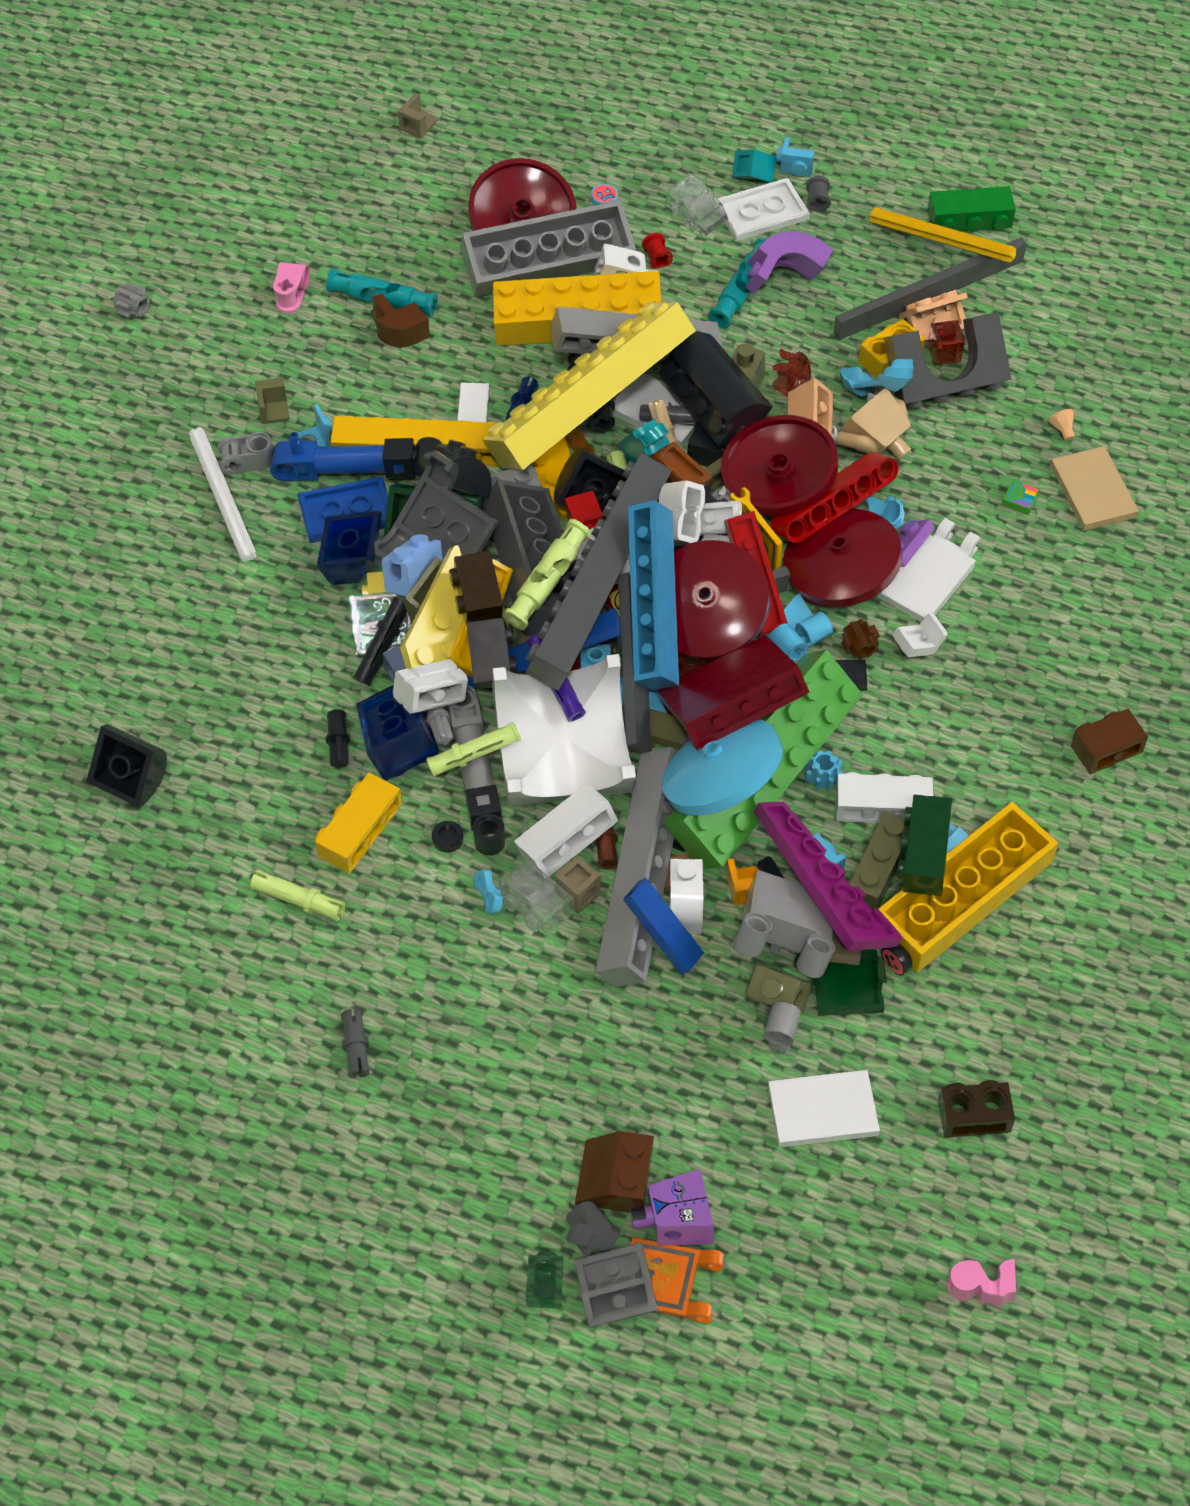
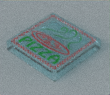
(366, 612)

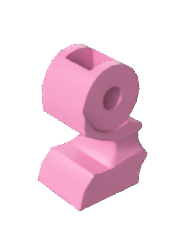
(970, 1279)

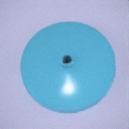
(722, 770)

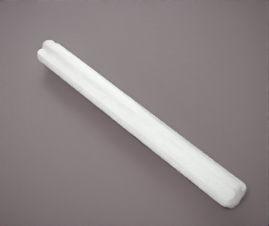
(222, 494)

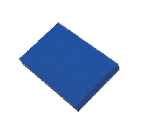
(339, 500)

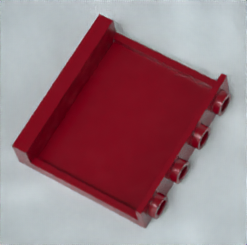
(734, 691)

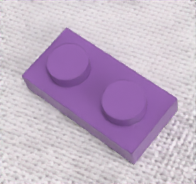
(913, 536)

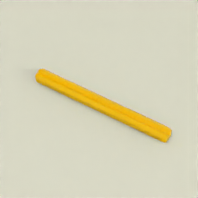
(943, 235)

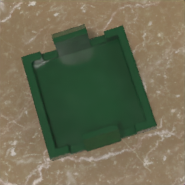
(851, 987)

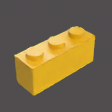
(358, 822)

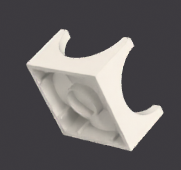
(559, 754)

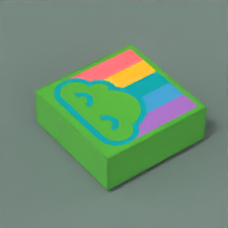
(1020, 497)

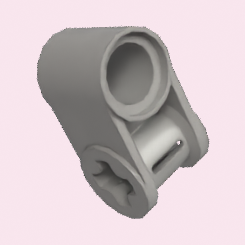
(248, 451)

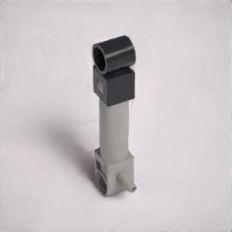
(480, 792)

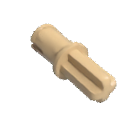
(659, 412)

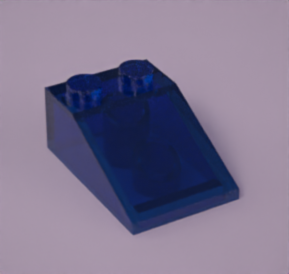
(393, 735)

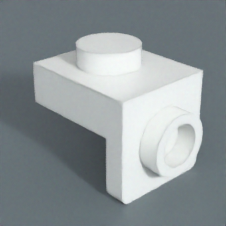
(922, 638)

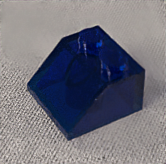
(348, 546)

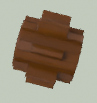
(860, 639)

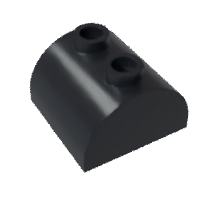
(587, 473)
(472, 474)
(126, 766)

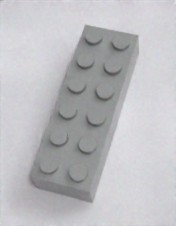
(544, 245)

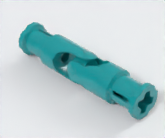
(733, 294)
(398, 295)

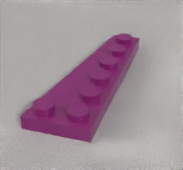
(838, 901)

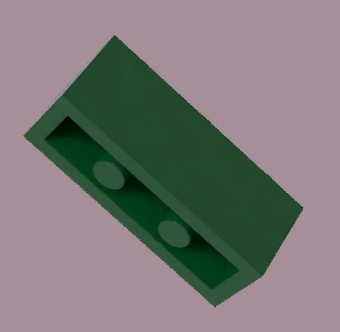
(925, 845)

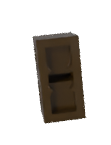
(977, 1118)

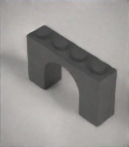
(985, 365)

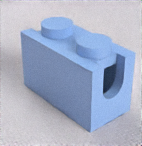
(408, 563)

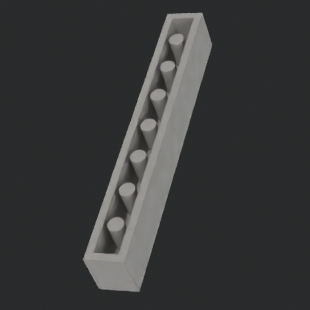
(643, 854)

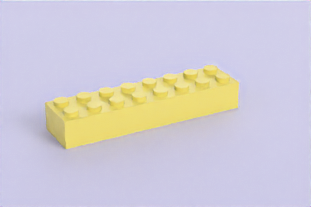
(588, 384)

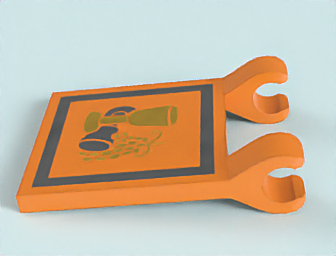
(673, 1276)

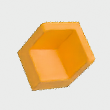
(739, 881)

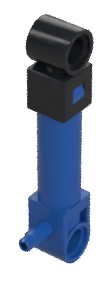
(306, 460)

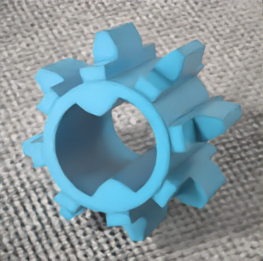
(823, 770)

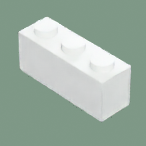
(869, 796)
(566, 830)

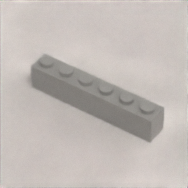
(581, 329)

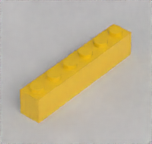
(374, 431)

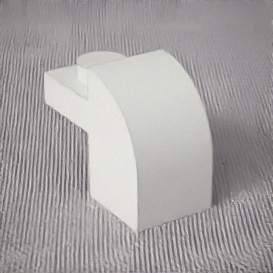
(687, 893)

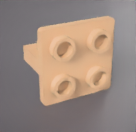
(933, 310)

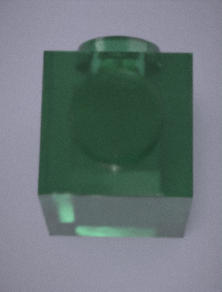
(545, 1280)

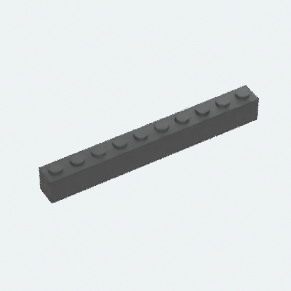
(593, 576)

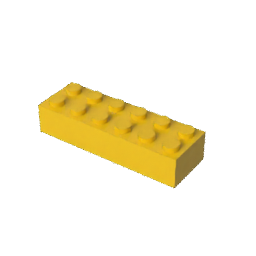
(527, 306)
(976, 881)

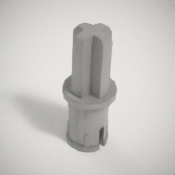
(439, 722)

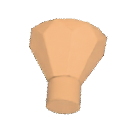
(1063, 422)

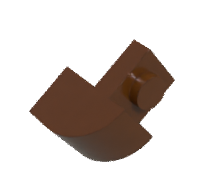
(400, 326)

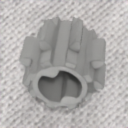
(131, 300)

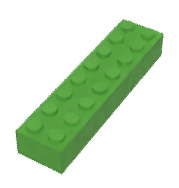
(802, 730)

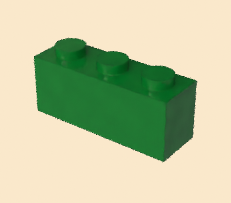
(972, 208)

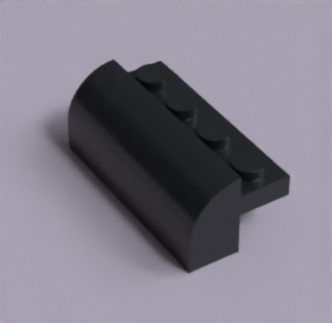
(713, 387)

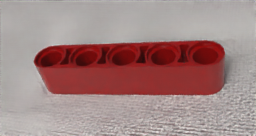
(849, 489)

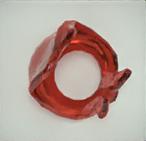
(793, 373)

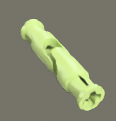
(548, 571)

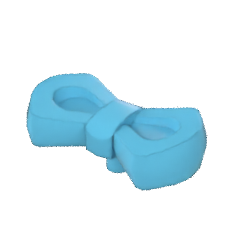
(491, 895)

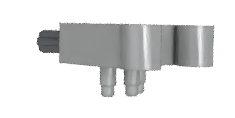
(785, 917)

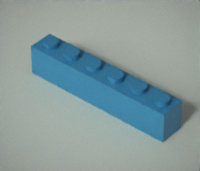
(653, 595)

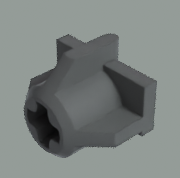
(591, 1229)

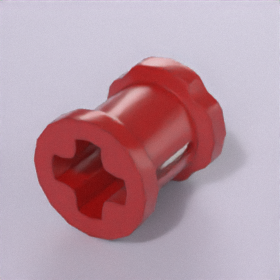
(655, 246)

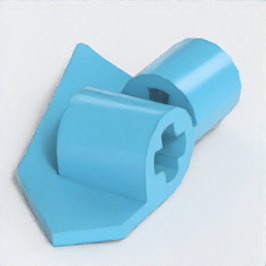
(801, 630)

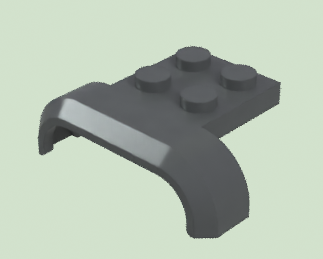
(439, 513)

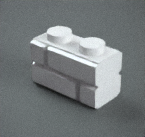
(430, 686)

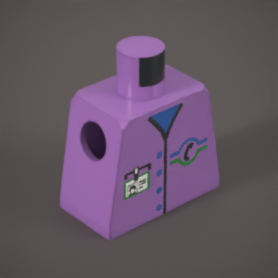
(677, 1211)

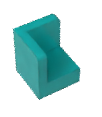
(754, 165)

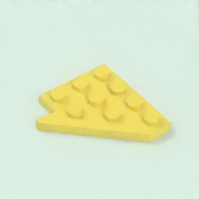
(436, 621)

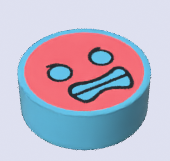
(603, 194)

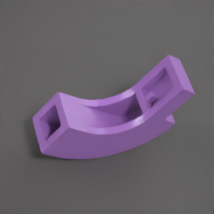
(788, 249)

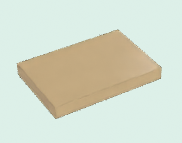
(1094, 488)

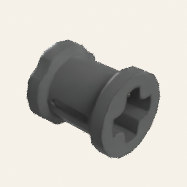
(818, 193)

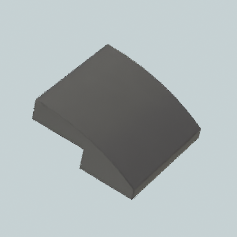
(615, 1285)

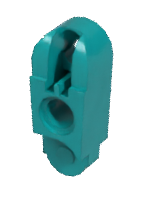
(645, 440)

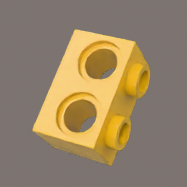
(873, 351)

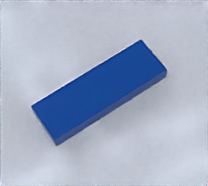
(663, 926)

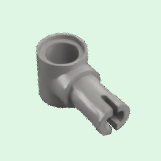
(781, 1026)

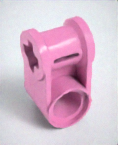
(290, 286)

